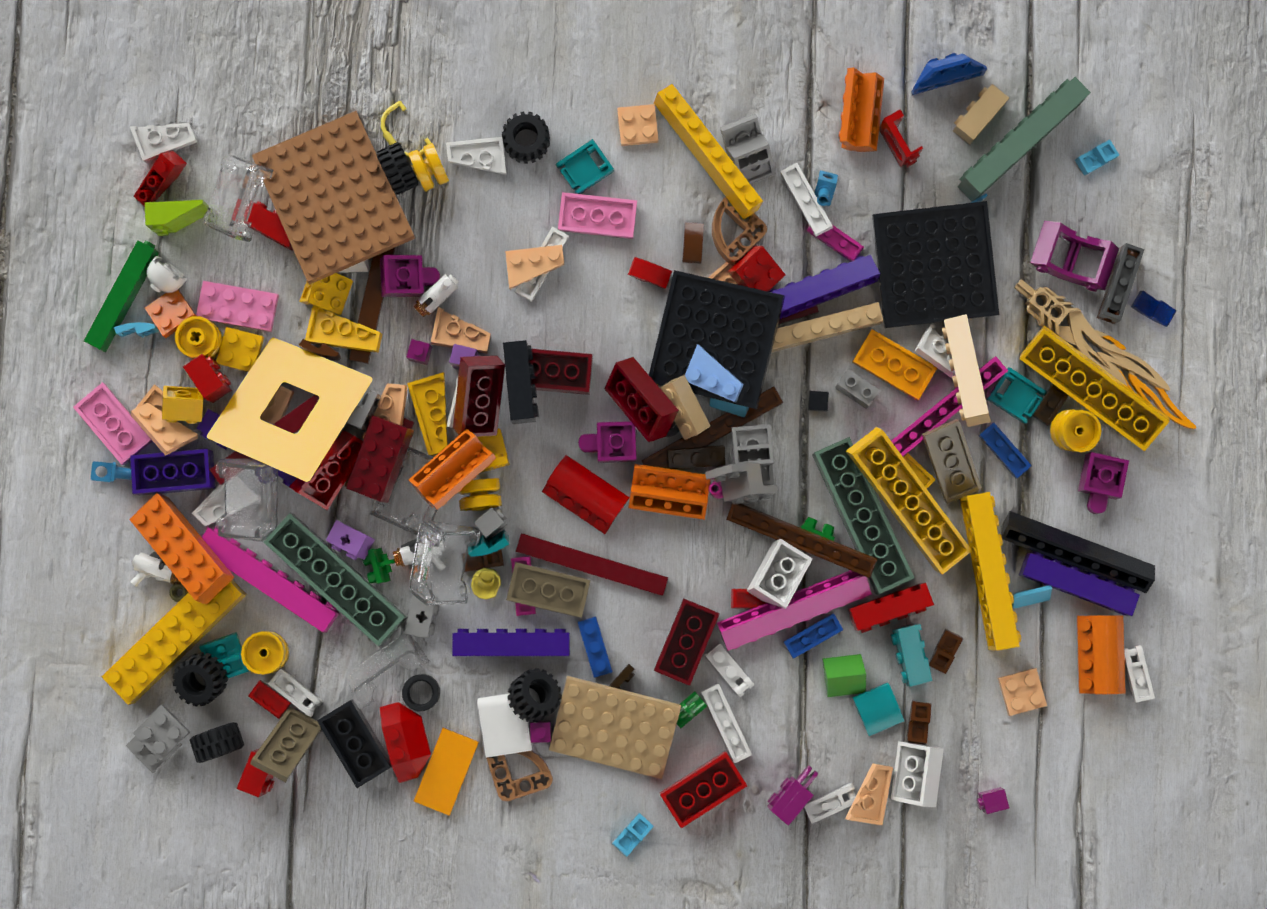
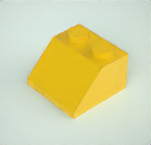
(182, 404)

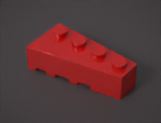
(331, 472)
(891, 606)

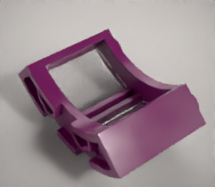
(1073, 258)

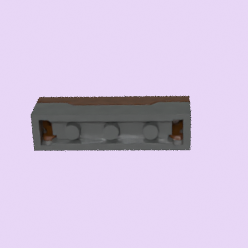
(1120, 283)

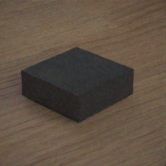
(818, 401)

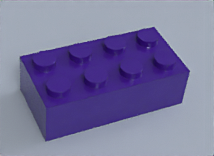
(172, 473)

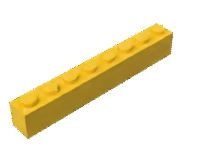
(708, 151)

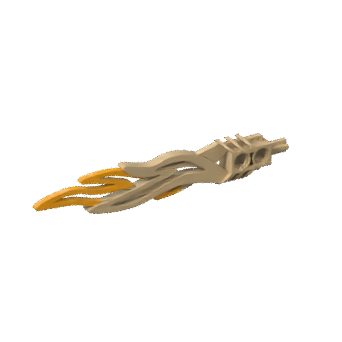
(1115, 353)

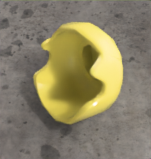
(485, 583)

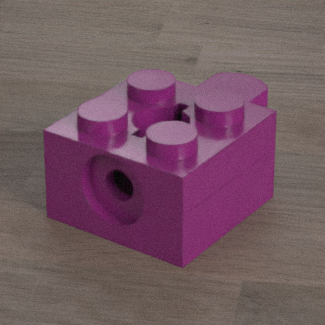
(405, 276)
(612, 442)
(1102, 479)
(792, 796)

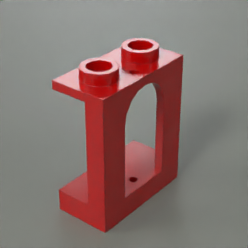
(890, 125)

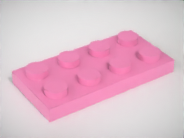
(597, 215)
(237, 306)
(112, 423)

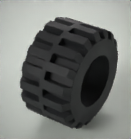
(520, 123)
(397, 168)
(190, 688)
(523, 702)
(216, 742)

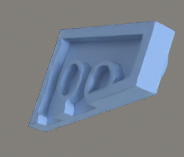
(712, 376)

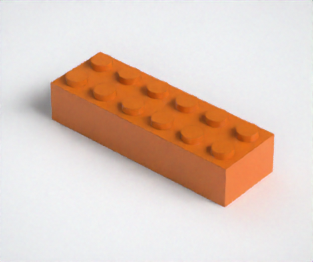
(181, 548)

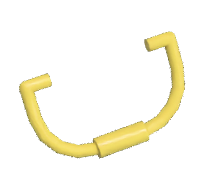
(386, 134)

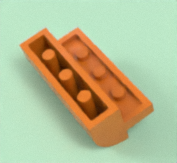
(861, 111)
(451, 469)
(669, 491)
(1101, 654)

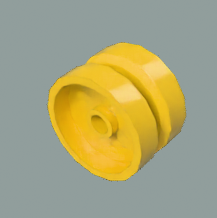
(427, 167)
(198, 327)
(1075, 430)
(479, 495)
(276, 649)

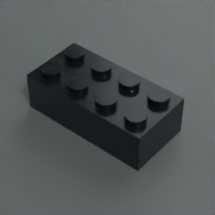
(519, 382)
(355, 743)

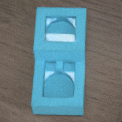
(1097, 157)
(140, 328)
(632, 834)

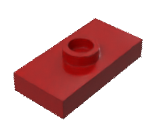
(744, 600)
(269, 699)

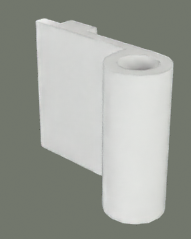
(501, 728)

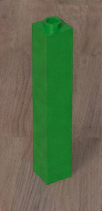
(121, 296)

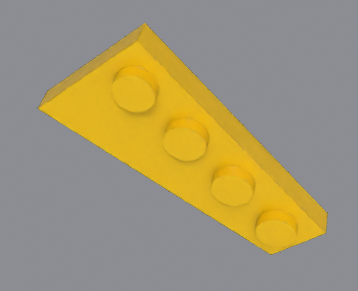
(340, 332)
(430, 407)

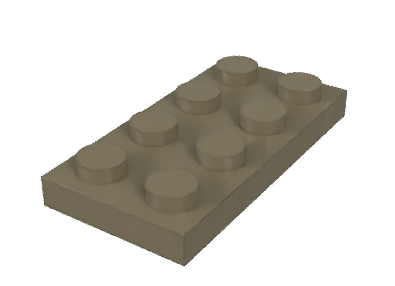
(951, 461)
(548, 590)
(286, 744)

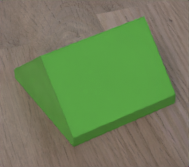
(844, 675)

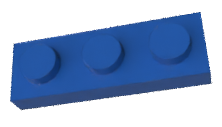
(1005, 450)
(813, 635)
(595, 647)

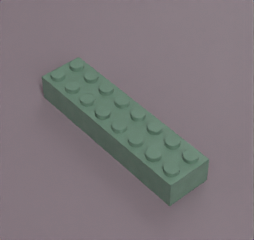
(1022, 138)
(863, 516)
(335, 579)

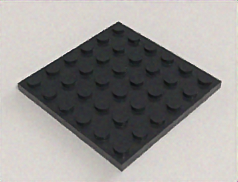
(935, 264)
(726, 320)

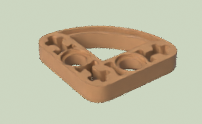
(748, 226)
(514, 785)

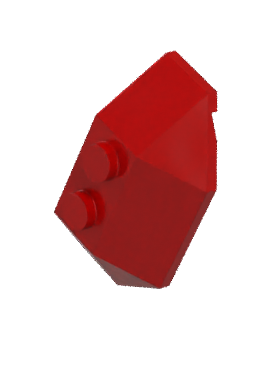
(405, 740)

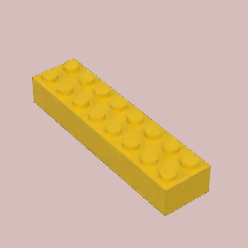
(1094, 388)
(909, 500)
(990, 571)
(168, 642)

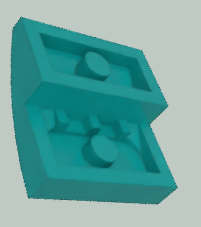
(489, 546)
(228, 652)
(878, 709)

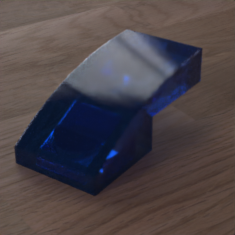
(1153, 309)

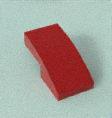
(649, 272)

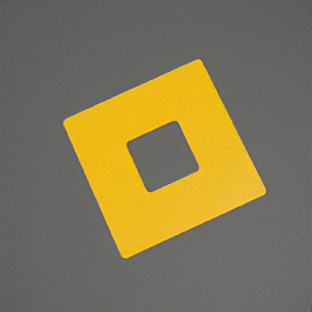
(299, 453)

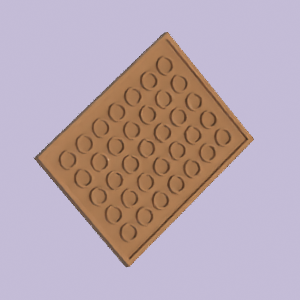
(333, 197)

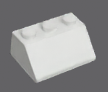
(779, 574)
(917, 774)

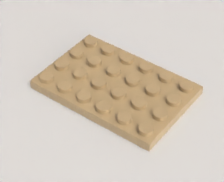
(614, 727)

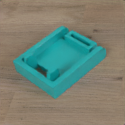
(582, 170)
(1019, 397)

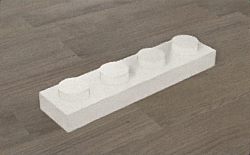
(806, 199)
(529, 289)
(726, 723)

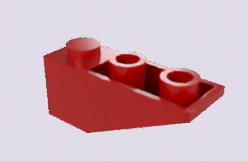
(160, 177)

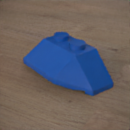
(947, 71)

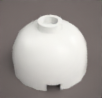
(164, 276)

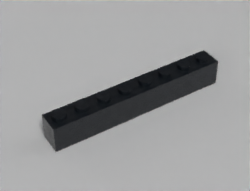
(1078, 552)

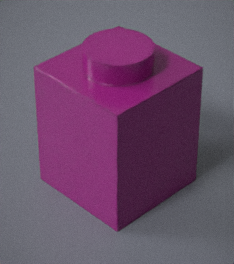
(419, 352)
(540, 731)
(993, 800)

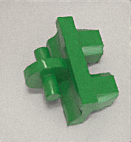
(827, 530)
(380, 564)
(690, 708)

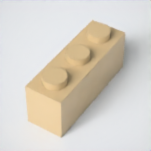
(980, 113)
(690, 416)

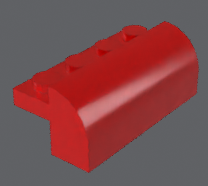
(585, 494)

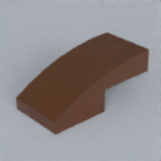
(693, 242)
(324, 351)
(486, 561)
(945, 651)
(918, 722)

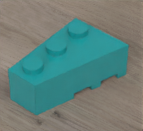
(911, 655)

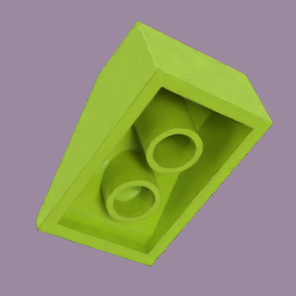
(173, 215)

